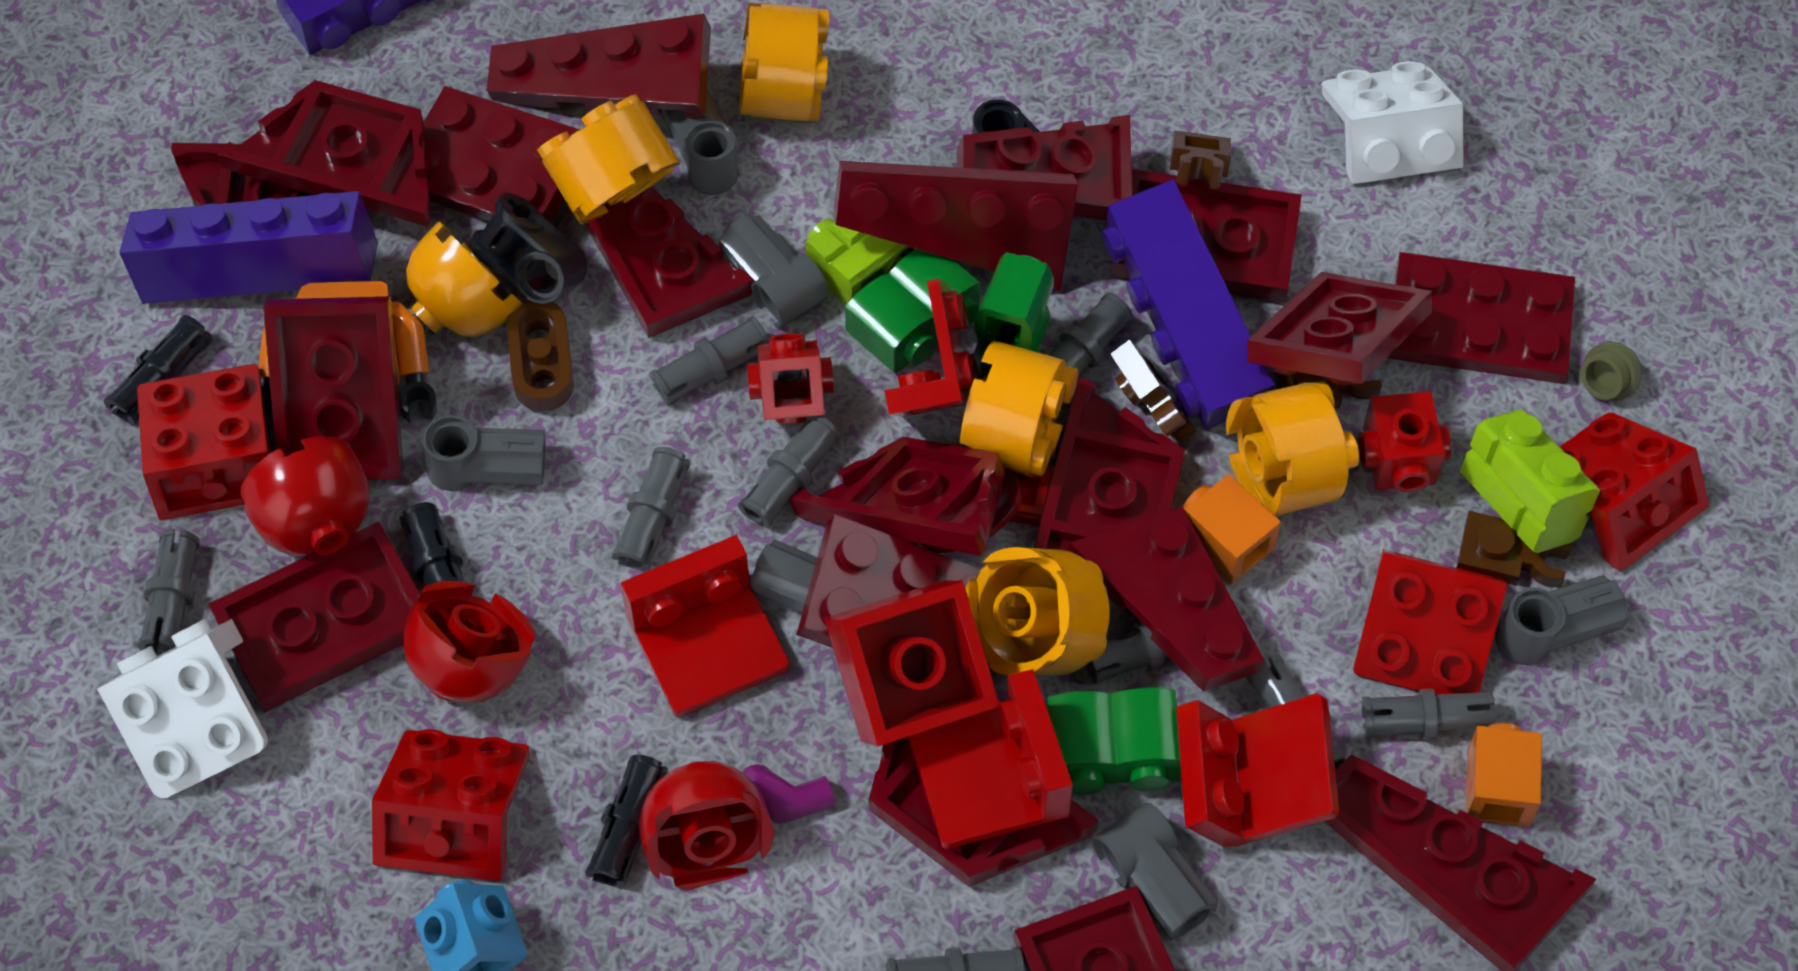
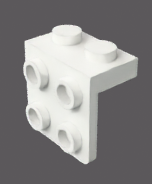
(1397, 122)
(184, 709)

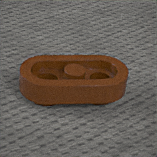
(540, 357)

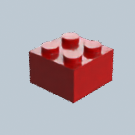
(912, 662)

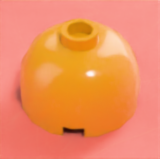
(455, 287)

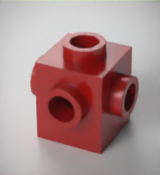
(790, 400)
(1403, 441)

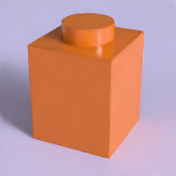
(1232, 526)
(1504, 775)

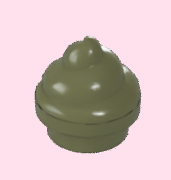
(1611, 371)

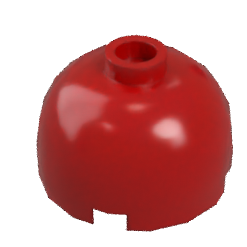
(307, 497)
(464, 643)
(702, 817)

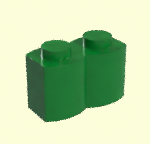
(1014, 306)
(895, 310)
(1117, 737)

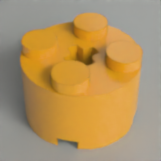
(783, 62)
(609, 158)
(1018, 407)
(1291, 447)
(1039, 611)

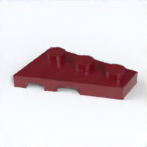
(1176, 592)

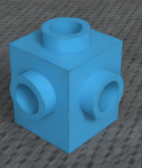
(471, 929)

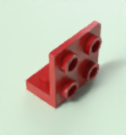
(925, 390)
(201, 439)
(1645, 485)
(1429, 625)
(703, 627)
(994, 768)
(1256, 771)
(447, 804)

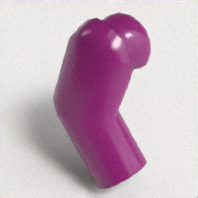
(789, 801)

